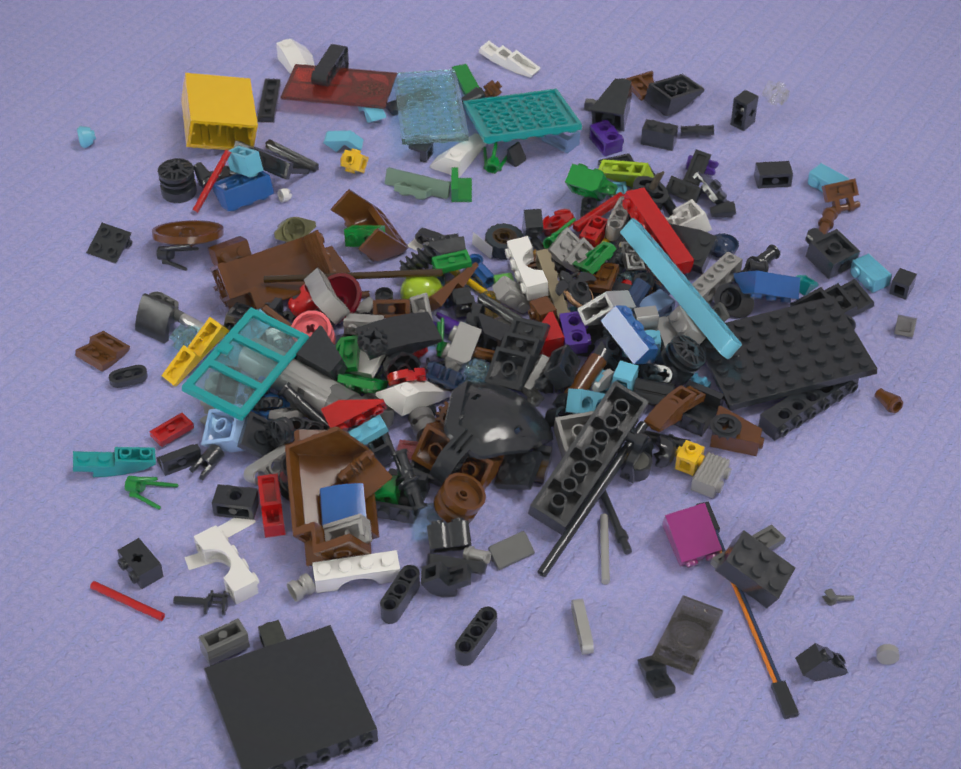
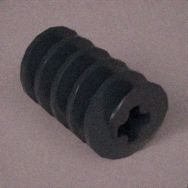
(419, 260)

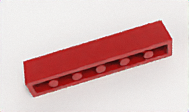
(645, 211)

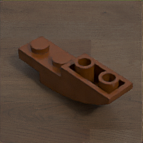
(672, 407)

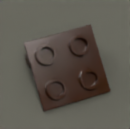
(365, 470)

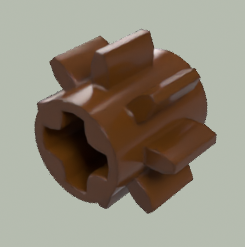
(492, 89)

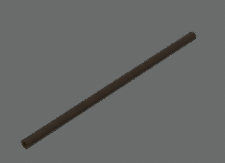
(360, 275)

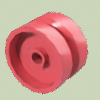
(310, 321)

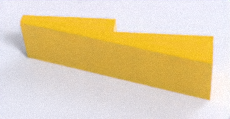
(190, 356)

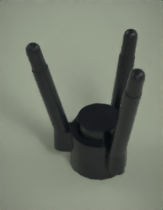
(167, 253)

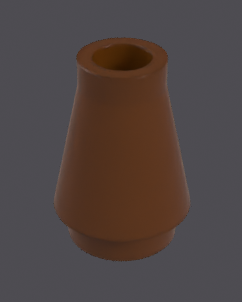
(890, 401)

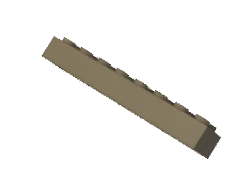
(544, 263)

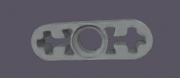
(582, 626)

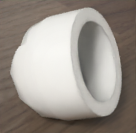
(284, 195)

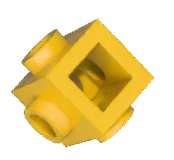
(354, 161)
(689, 457)

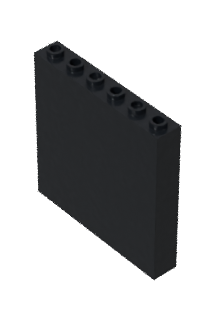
(291, 703)

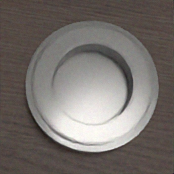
(887, 654)

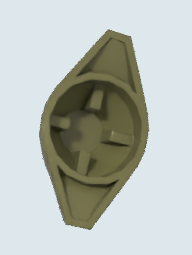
(294, 228)

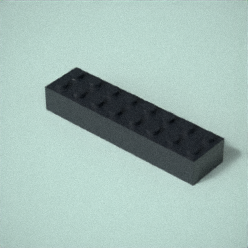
(588, 457)

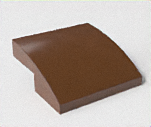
(102, 351)

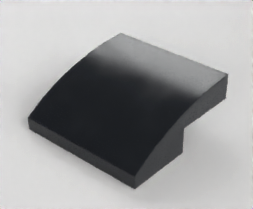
(154, 318)

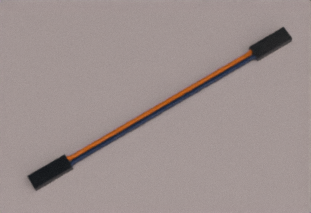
(779, 687)

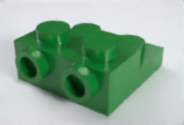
(362, 384)

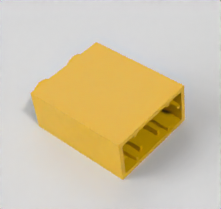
(218, 111)

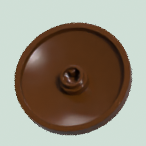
(187, 232)

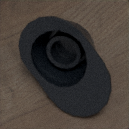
(735, 302)

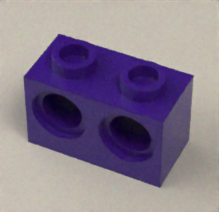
(606, 138)
(574, 332)

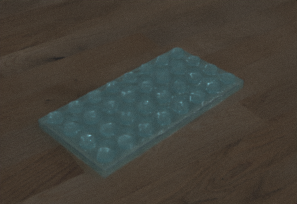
(430, 107)

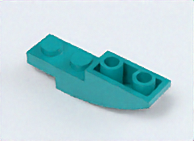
(120, 462)

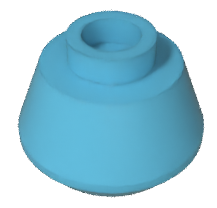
(85, 136)

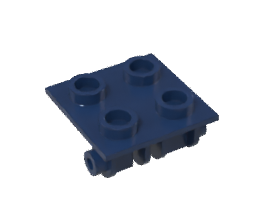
(445, 376)

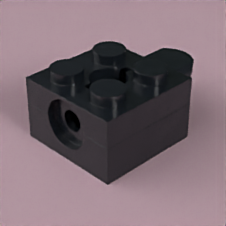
(830, 252)

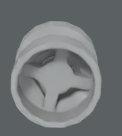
(301, 587)

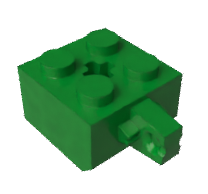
(589, 182)

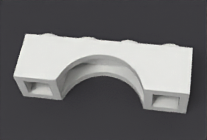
(532, 282)
(215, 547)
(333, 573)

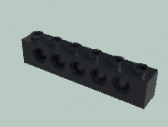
(801, 407)

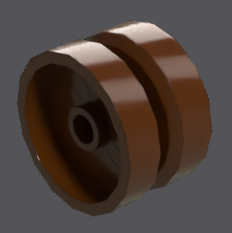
(459, 498)

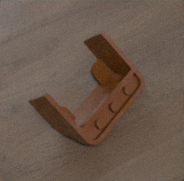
(359, 211)

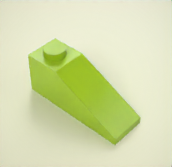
(625, 170)

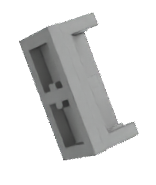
(355, 525)

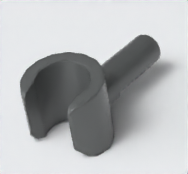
(831, 598)

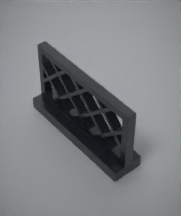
(275, 164)

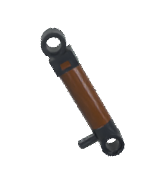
(586, 376)

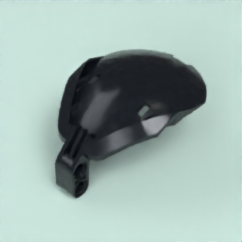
(483, 424)

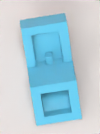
(373, 114)
(337, 139)

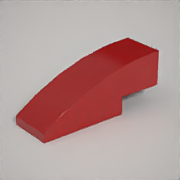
(271, 505)

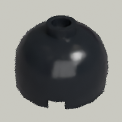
(400, 361)

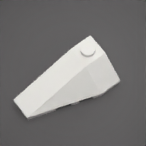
(292, 53)
(459, 155)
(690, 216)
(413, 394)

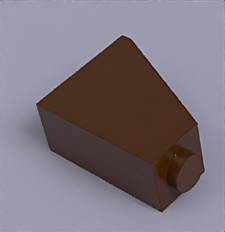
(746, 442)

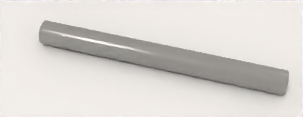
(604, 540)

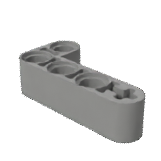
(325, 297)

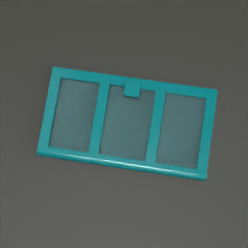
(245, 364)

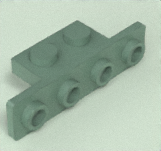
(416, 185)

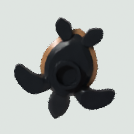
(576, 289)

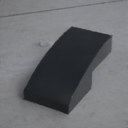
(656, 677)

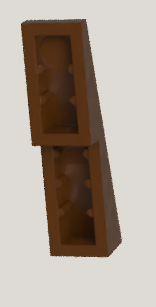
(438, 297)

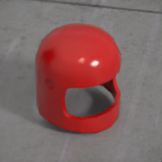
(302, 303)

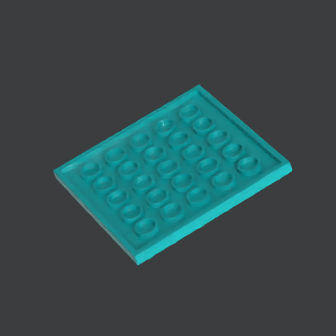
(521, 116)

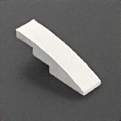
(509, 60)

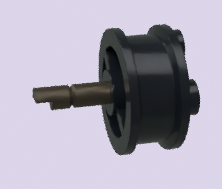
(654, 188)

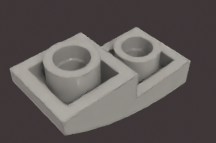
(630, 258)

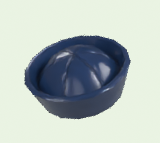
(726, 244)

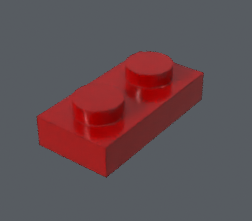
(172, 429)

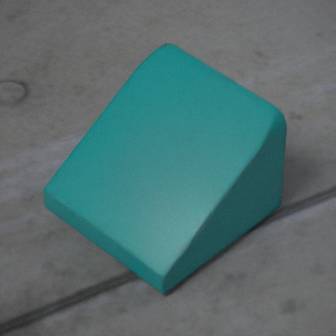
(806, 284)

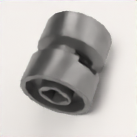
(419, 418)

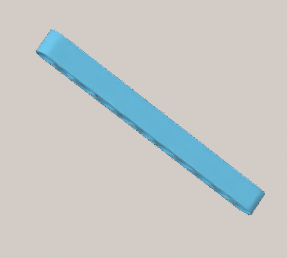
(681, 289)

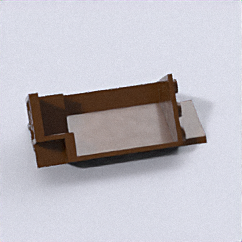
(243, 277)
(311, 465)

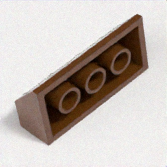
(434, 441)

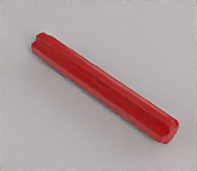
(598, 211)

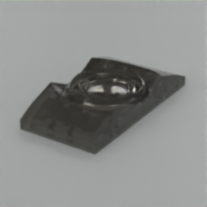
(688, 635)

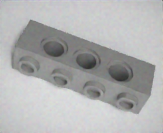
(718, 274)

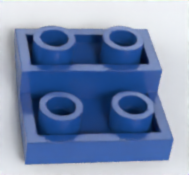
(341, 502)

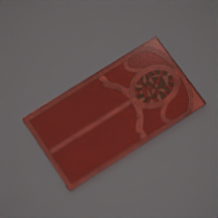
(348, 87)

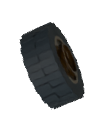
(498, 236)

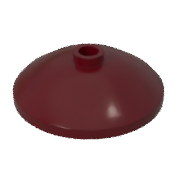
(347, 290)

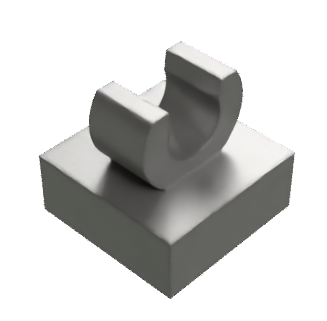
(905, 325)

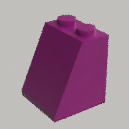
(691, 535)

